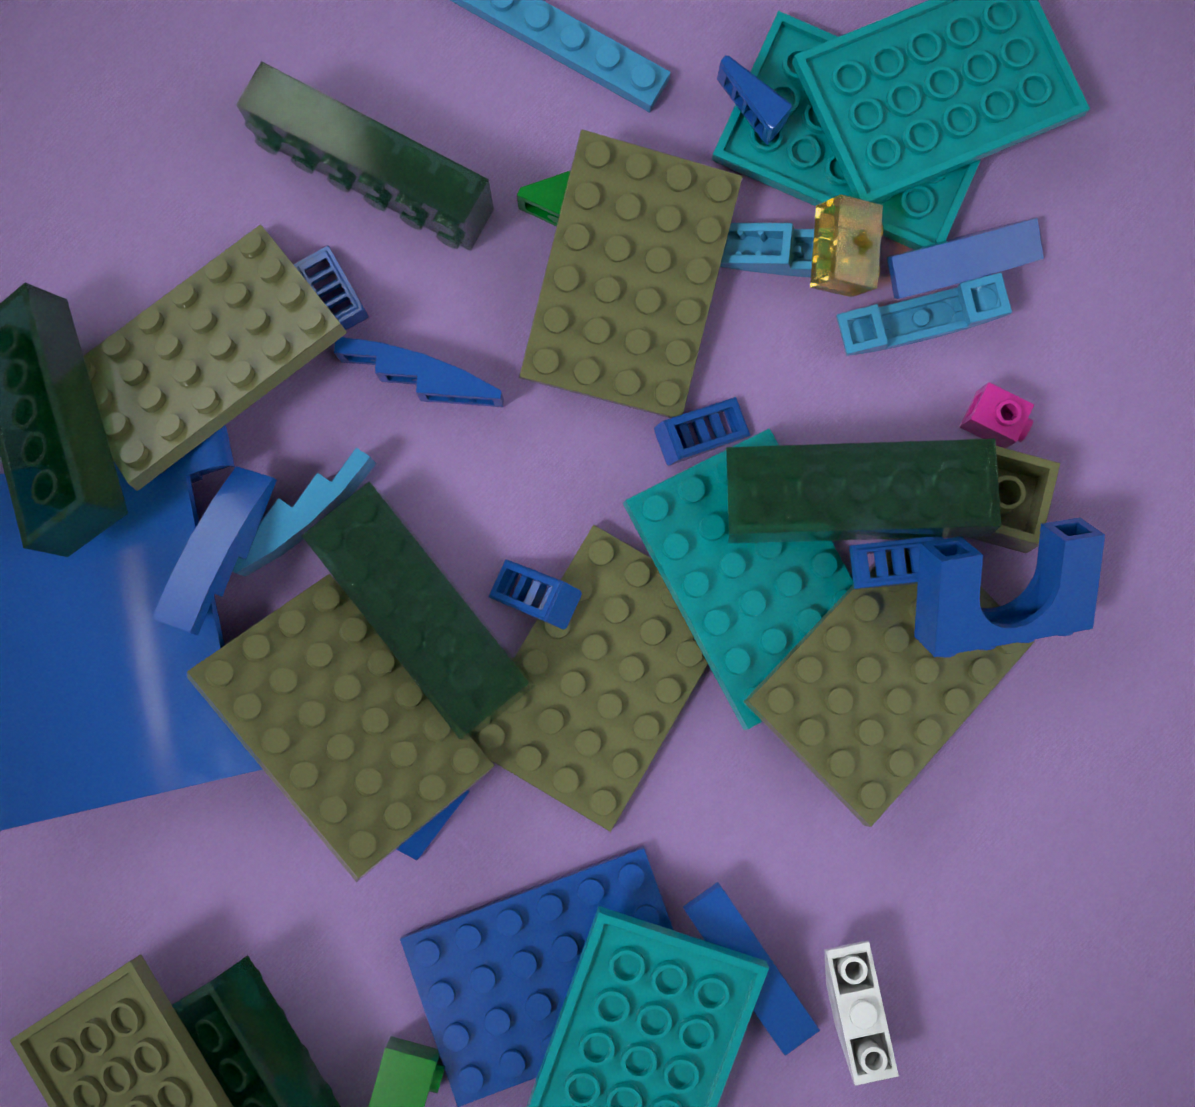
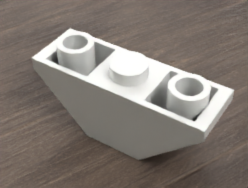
(859, 1012)

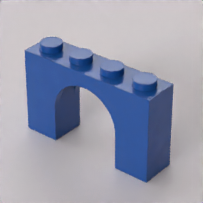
(1054, 603)

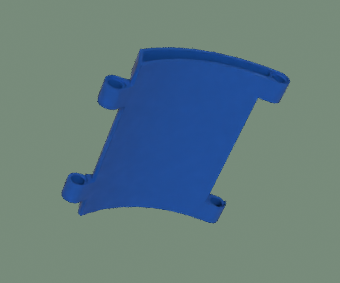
(92, 684)

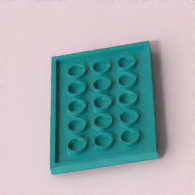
(937, 90)
(803, 161)
(737, 598)
(648, 1019)

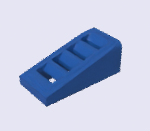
(757, 101)
(349, 315)
(677, 440)
(860, 563)
(556, 604)

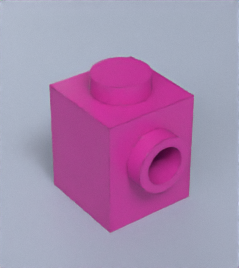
(998, 416)

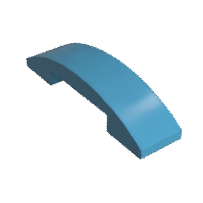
(924, 317)

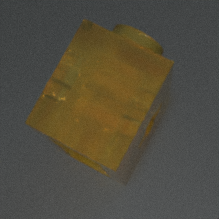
(846, 246)

